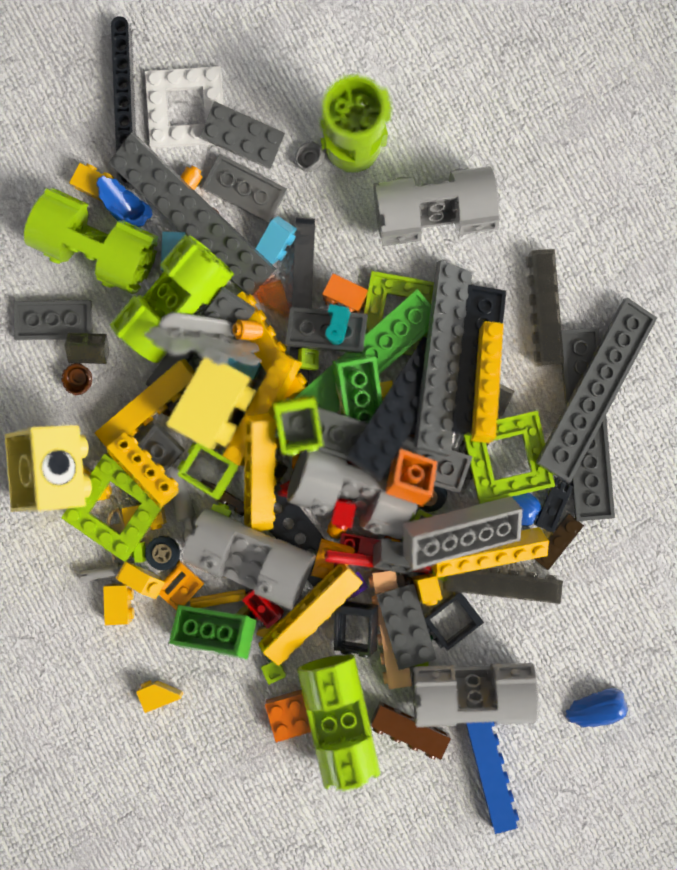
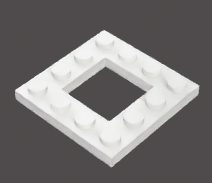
(160, 81)

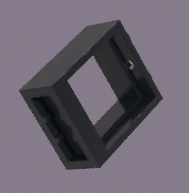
(356, 609)
(477, 621)

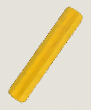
(217, 599)

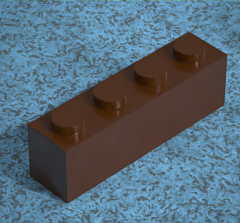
(403, 728)

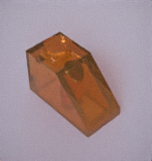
(274, 298)

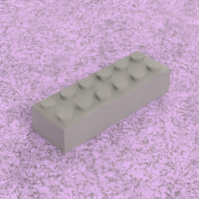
(461, 532)

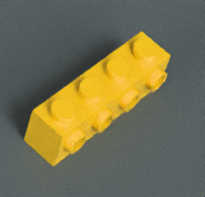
(143, 470)

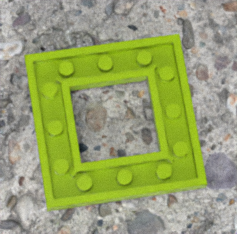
(384, 284)
(533, 438)
(119, 544)

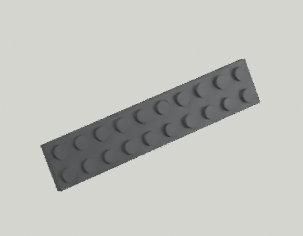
(190, 212)
(442, 359)
(596, 390)
(341, 433)
(593, 477)

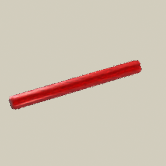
(359, 560)

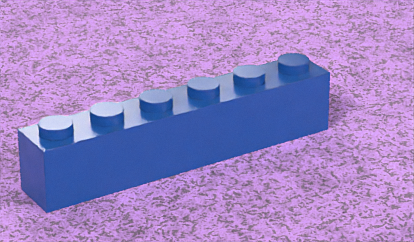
(492, 777)

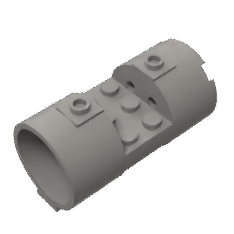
(465, 200)
(324, 477)
(248, 557)
(475, 694)

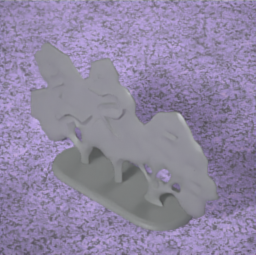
(206, 335)

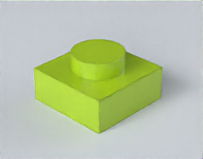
(309, 358)
(222, 509)
(139, 553)
(273, 672)

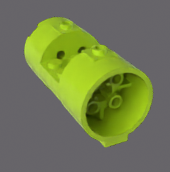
(352, 130)
(60, 229)
(189, 279)
(339, 722)

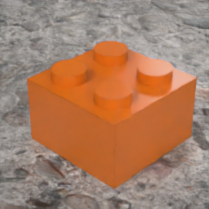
(344, 293)
(411, 477)
(287, 715)

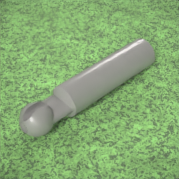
(182, 502)

